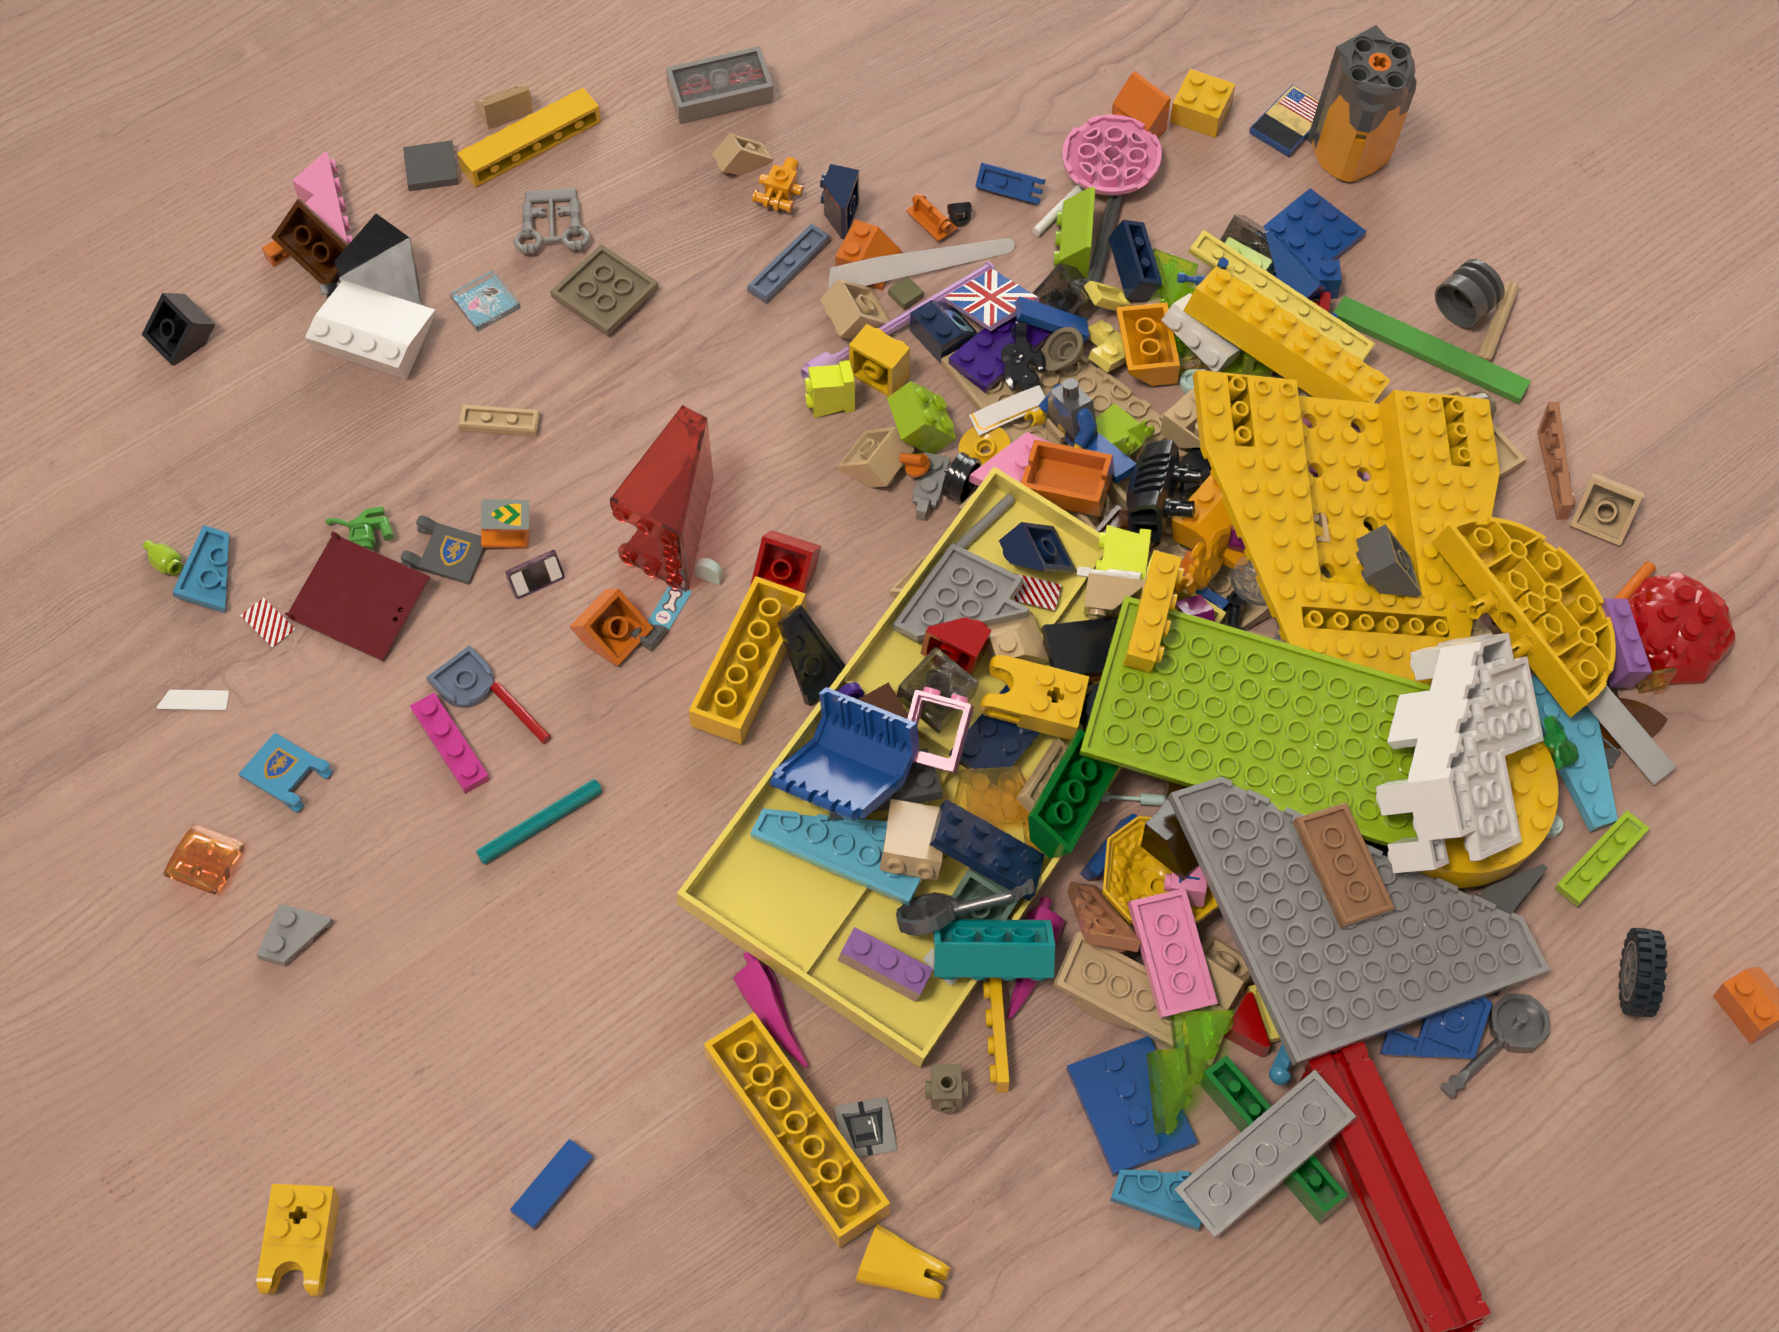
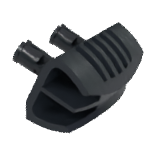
(1153, 488)

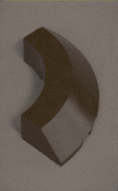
(1165, 837)

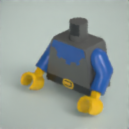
(1069, 411)

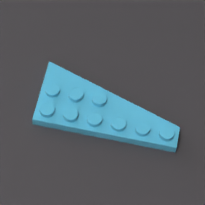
(1589, 776)
(837, 846)

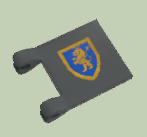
(448, 553)

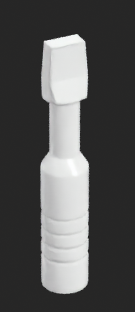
(1084, 571)

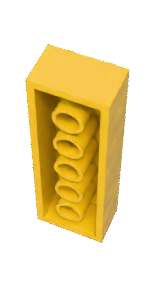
(745, 662)

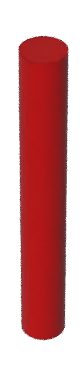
(520, 712)

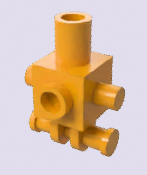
(780, 186)

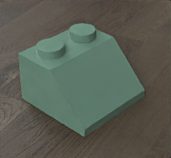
(975, 886)

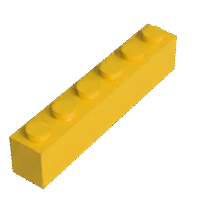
(529, 137)

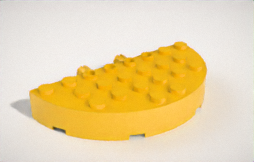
(1537, 599)
(1535, 801)

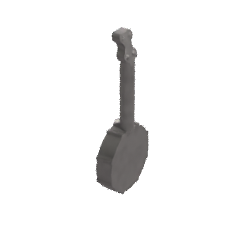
(936, 910)
(1517, 1025)

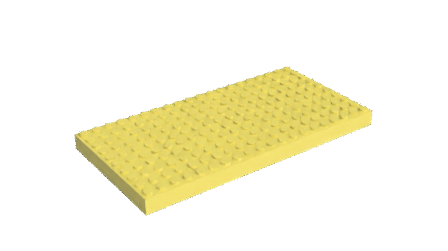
(802, 914)

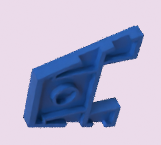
(1443, 1035)

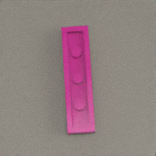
(449, 743)

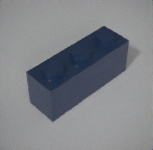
(1135, 260)

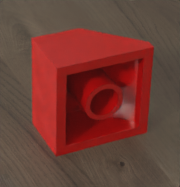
(786, 560)
(960, 640)

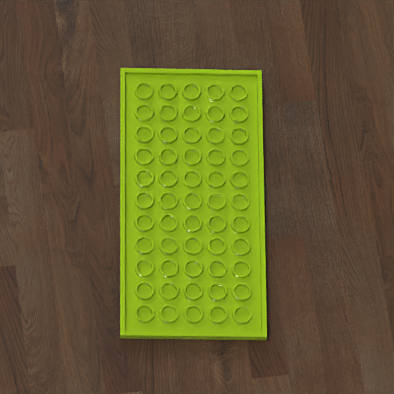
(1256, 713)

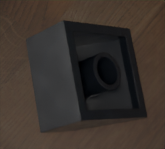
(177, 327)

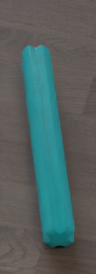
(539, 821)

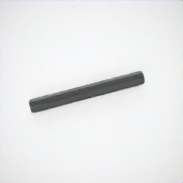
(1102, 245)

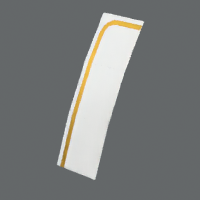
(1007, 410)

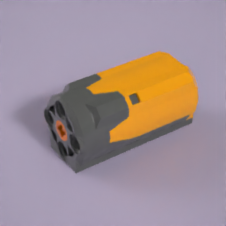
(1363, 105)

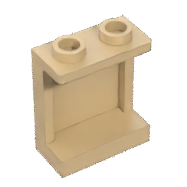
(908, 841)

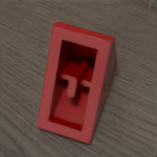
(1248, 1028)

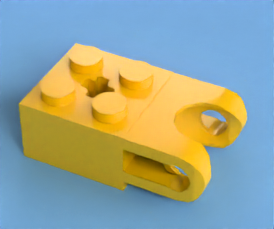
(1031, 695)
(294, 1245)

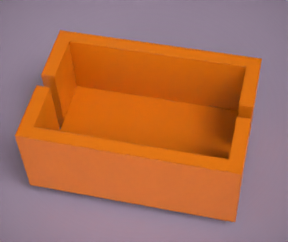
(1069, 476)

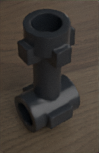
(1235, 605)

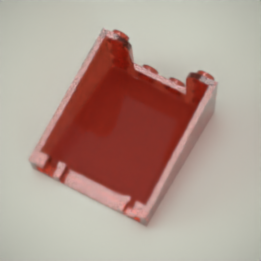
(668, 500)

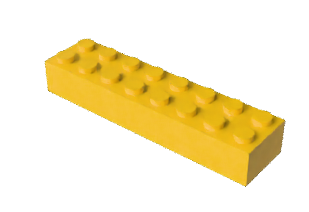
(1282, 340)
(797, 1130)

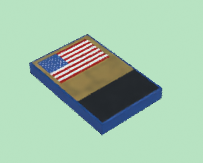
(1287, 121)

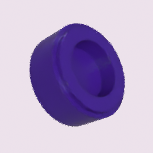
(852, 689)

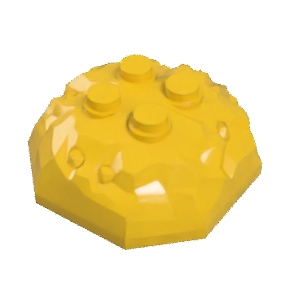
(1136, 874)

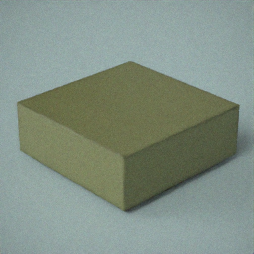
(905, 293)

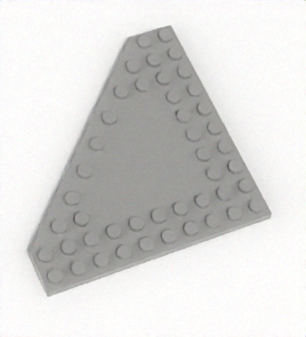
(1349, 982)

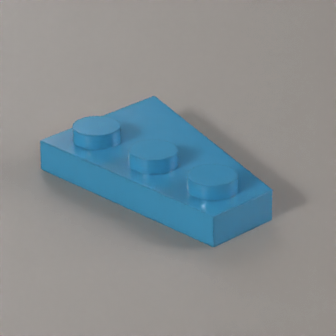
(206, 571)
(1155, 1195)

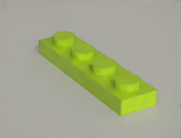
(1602, 858)

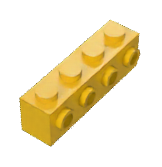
(1152, 611)

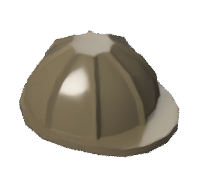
(1063, 349)

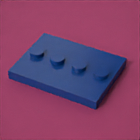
(1119, 1107)

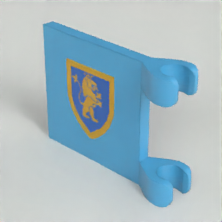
(280, 768)

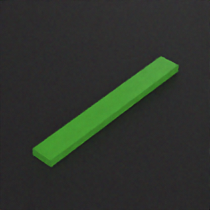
(1432, 350)

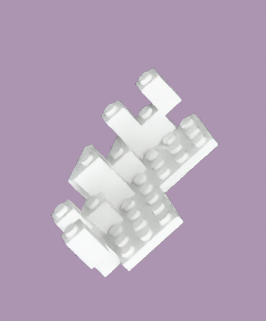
(1462, 731)

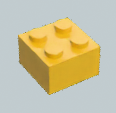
(1202, 103)
(879, 360)

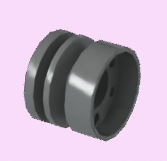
(1469, 293)

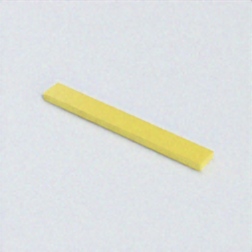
(1210, 250)

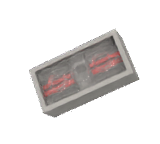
(719, 84)

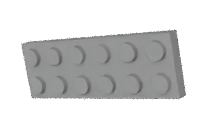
(1265, 1153)

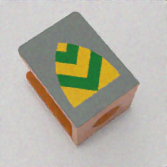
(504, 523)

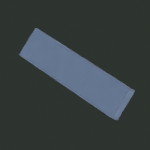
(788, 263)

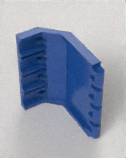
(853, 759)

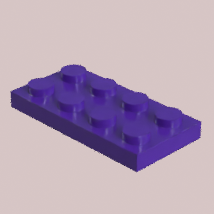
(981, 356)

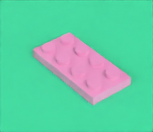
(1172, 953)

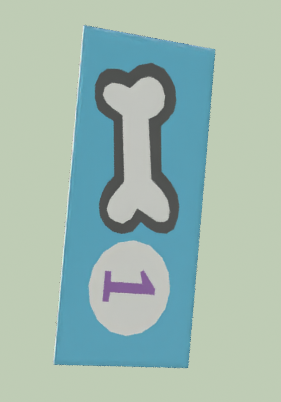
(669, 607)

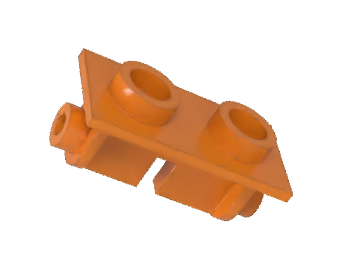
(930, 218)

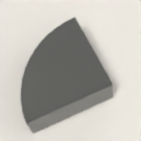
(653, 638)

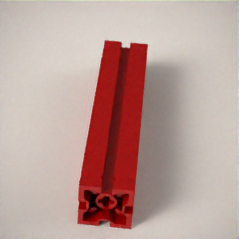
(1398, 1201)

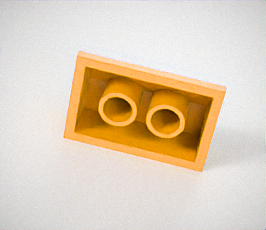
(1148, 344)

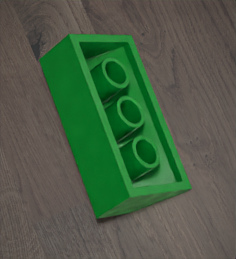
(1068, 800)

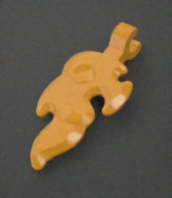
(1205, 567)

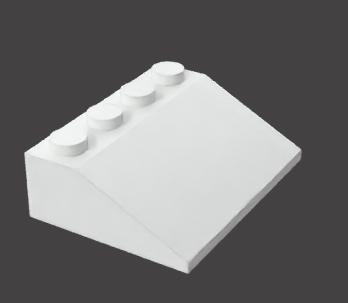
(370, 329)

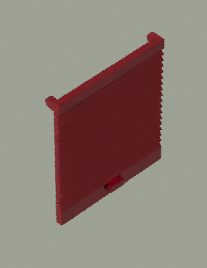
(357, 597)

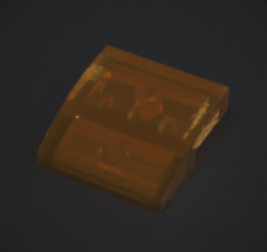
(203, 859)

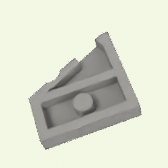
(290, 934)

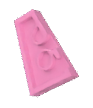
(1010, 460)

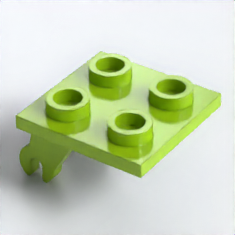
(1123, 429)

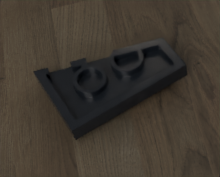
(810, 654)

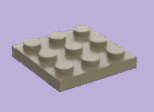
(604, 289)

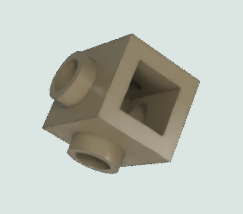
(946, 1087)

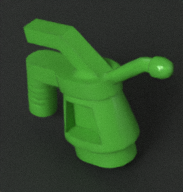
(362, 527)

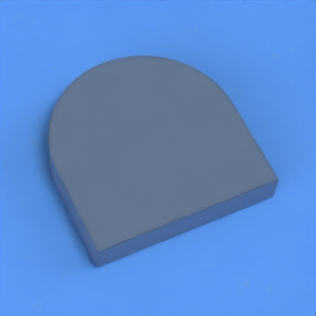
(463, 679)

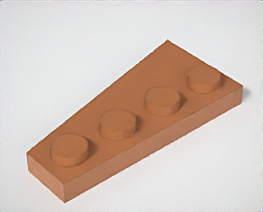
(1555, 460)
(1099, 919)

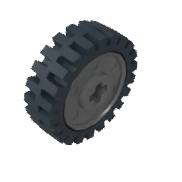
(1642, 972)

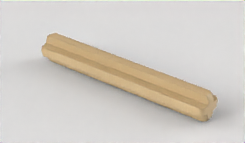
(1498, 321)

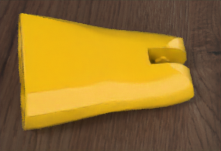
(901, 1266)

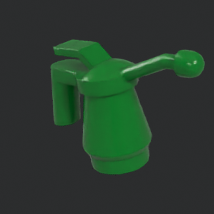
(1561, 748)

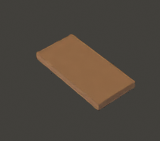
(1343, 865)

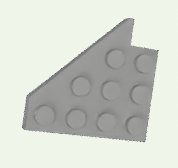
(961, 588)

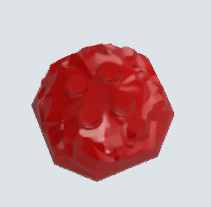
(1682, 626)

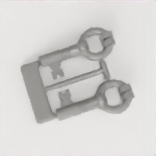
(529, 213)

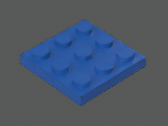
(1315, 228)

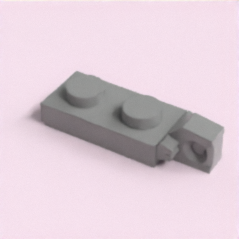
(929, 486)

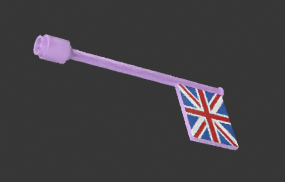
(981, 295)

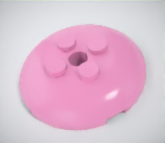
(1117, 138)

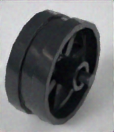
(957, 478)

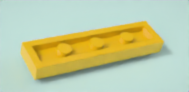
(997, 1042)

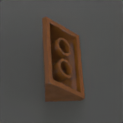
(310, 242)

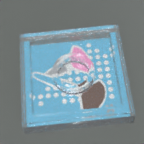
(485, 300)

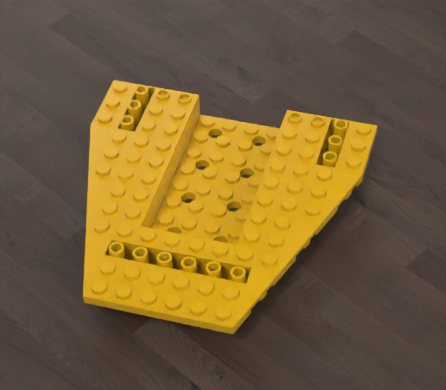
(1426, 467)

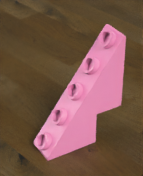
(320, 192)

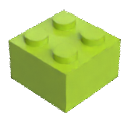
(921, 418)

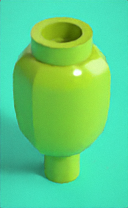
(163, 558)

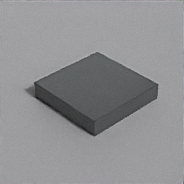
(430, 165)

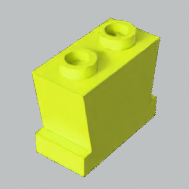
(830, 389)
(1124, 550)

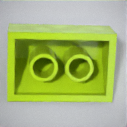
(1076, 231)

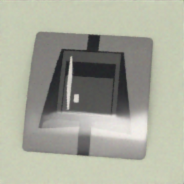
(866, 1126)

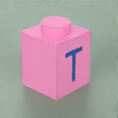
(1194, 884)

